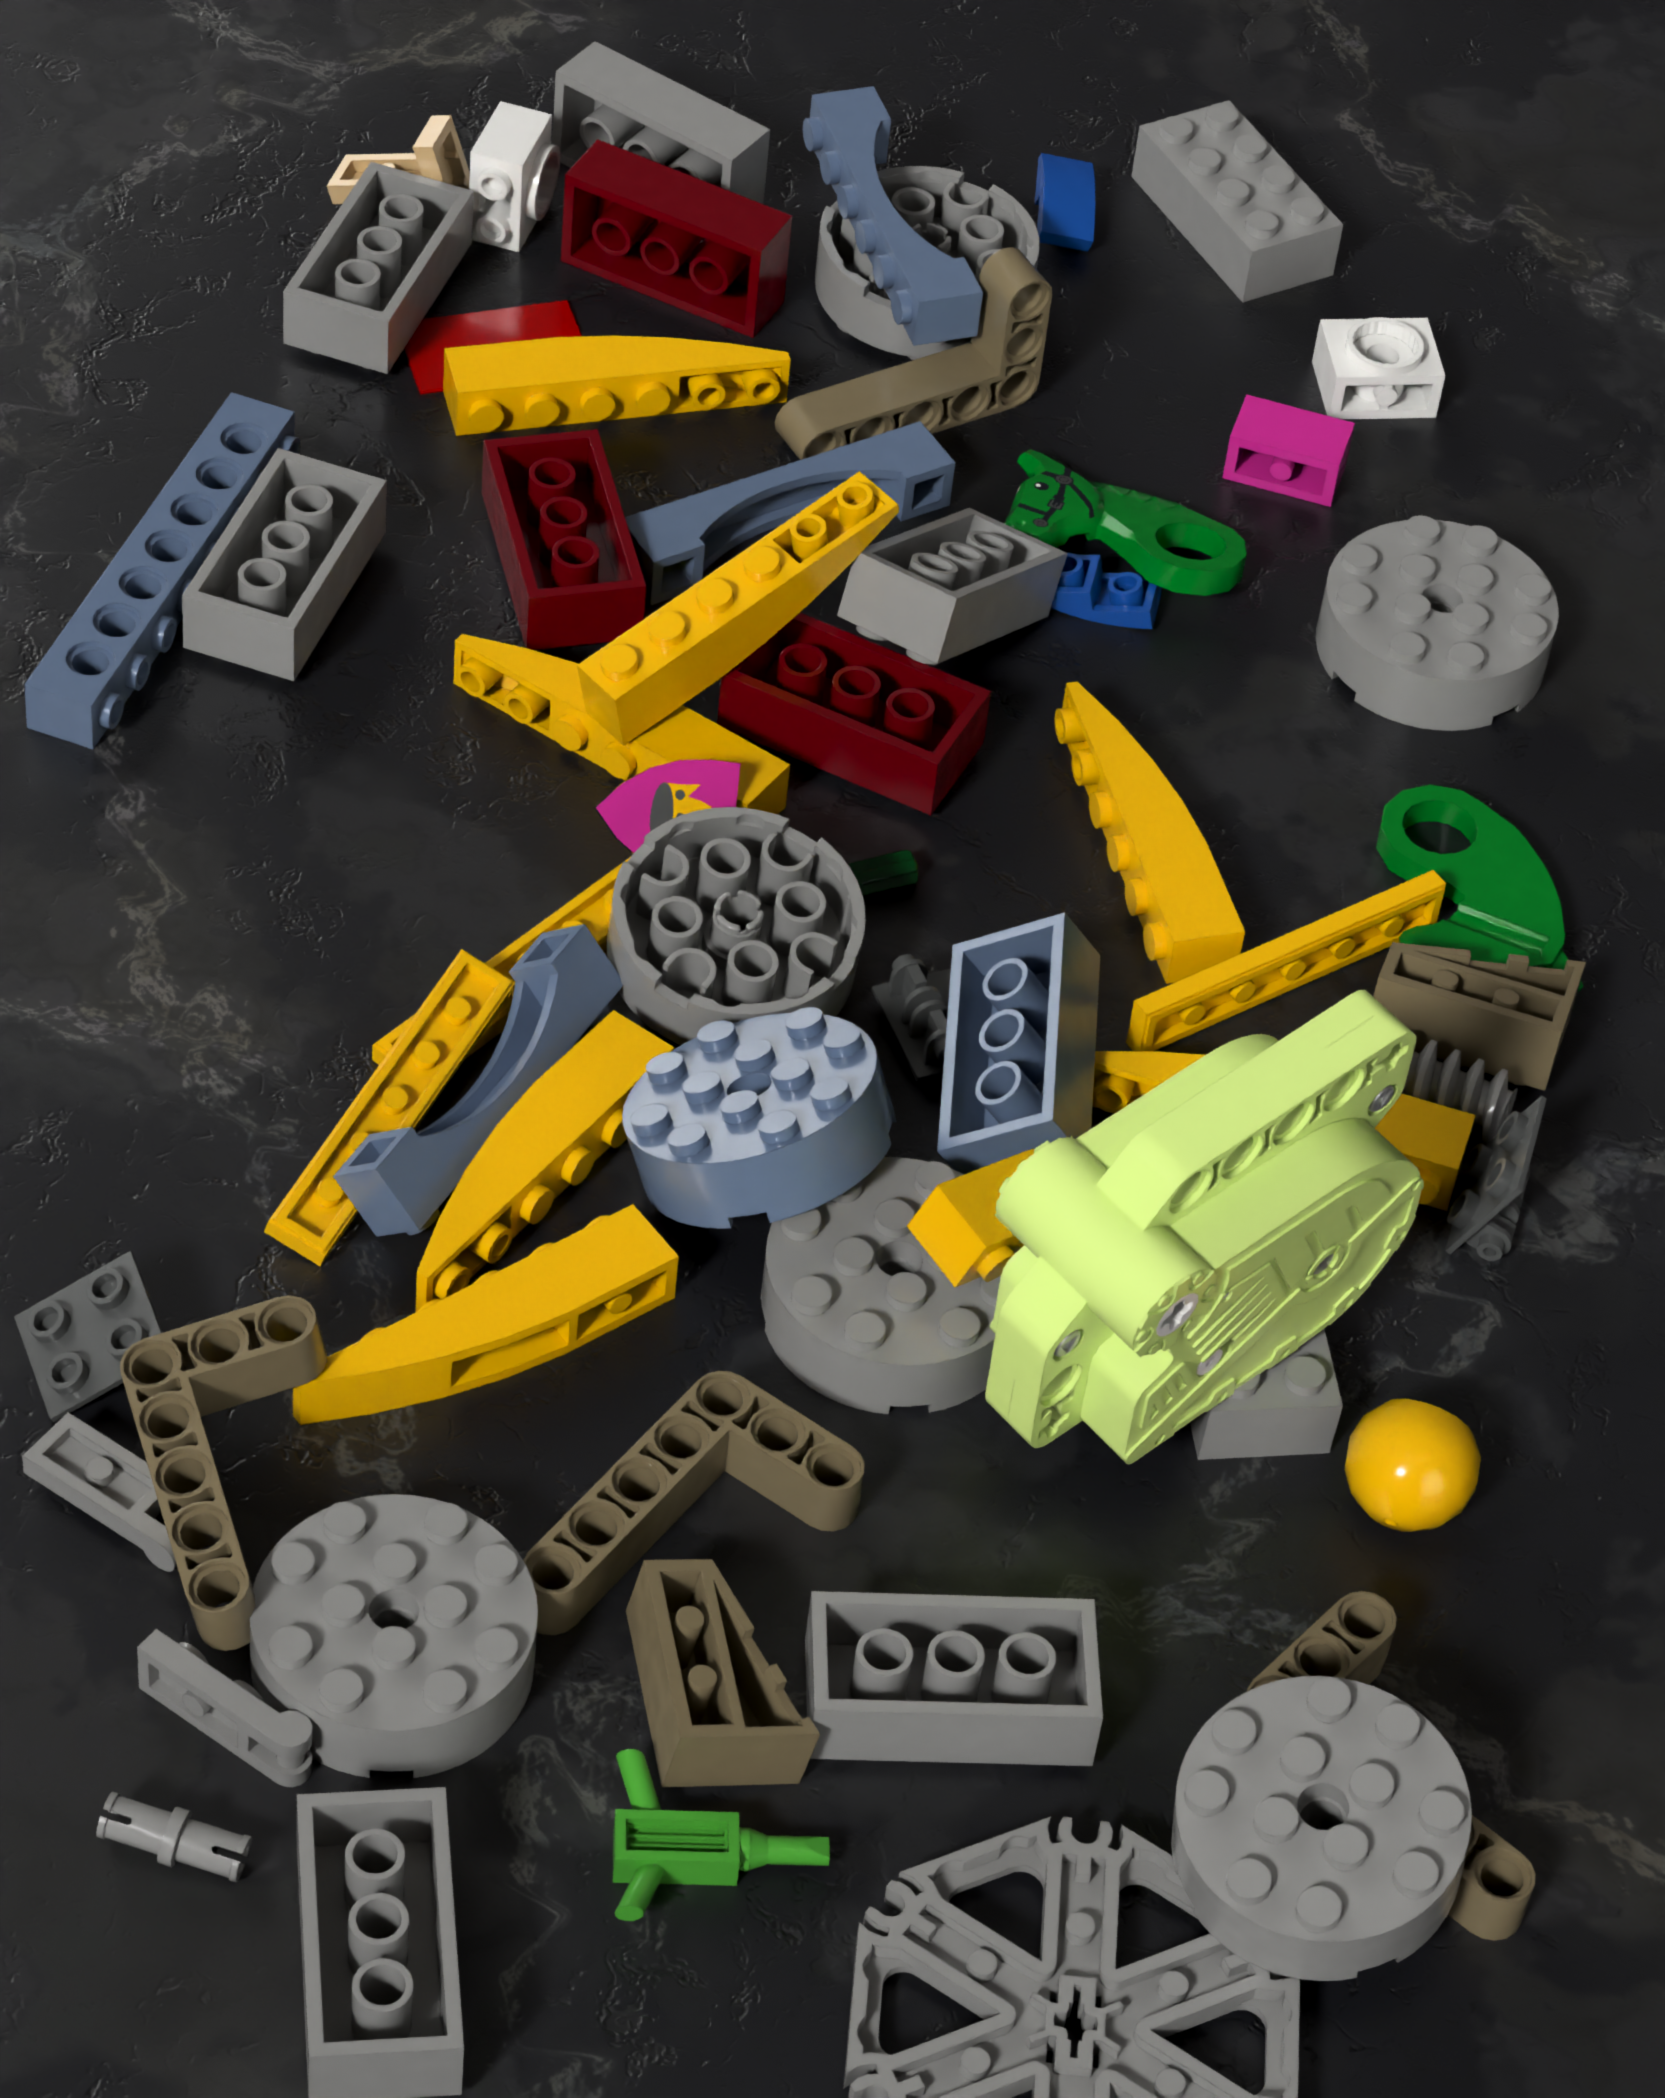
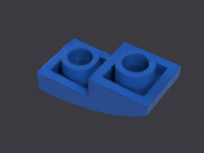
(1065, 202)
(1105, 598)

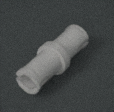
(174, 1836)

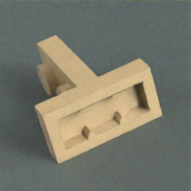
(435, 156)

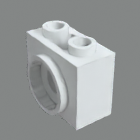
(512, 175)
(1378, 368)

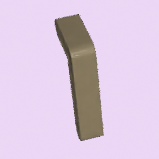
(944, 388)
(264, 1353)
(709, 1430)
(1354, 1645)

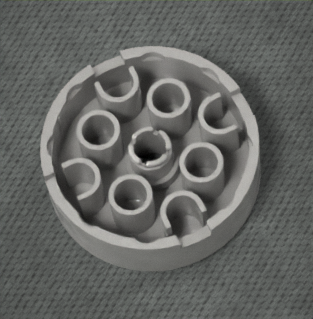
(944, 212)
(1436, 623)
(733, 922)
(867, 1308)
(395, 1633)
(1306, 1895)

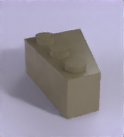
(1485, 1009)
(705, 1685)

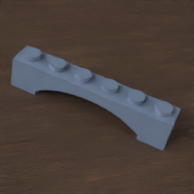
(927, 289)
(689, 534)
(558, 993)

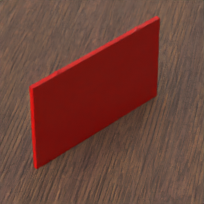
(510, 324)

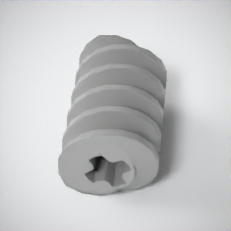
(1461, 1090)

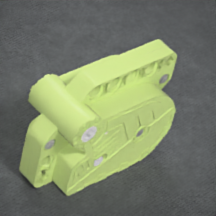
(1201, 1231)

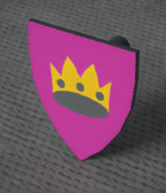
(666, 793)

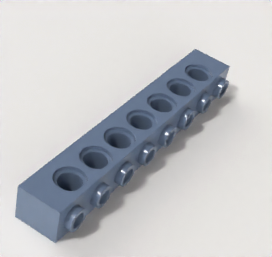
(138, 598)

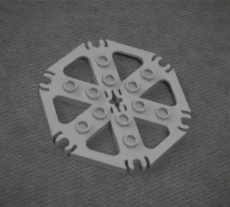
(1076, 1963)

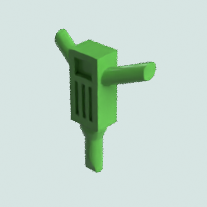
(689, 1846)

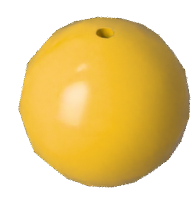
(1412, 1465)

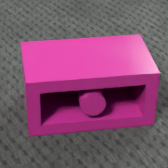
(1288, 450)

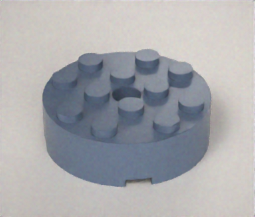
(759, 1118)

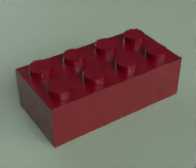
(675, 238)
(562, 538)
(857, 711)

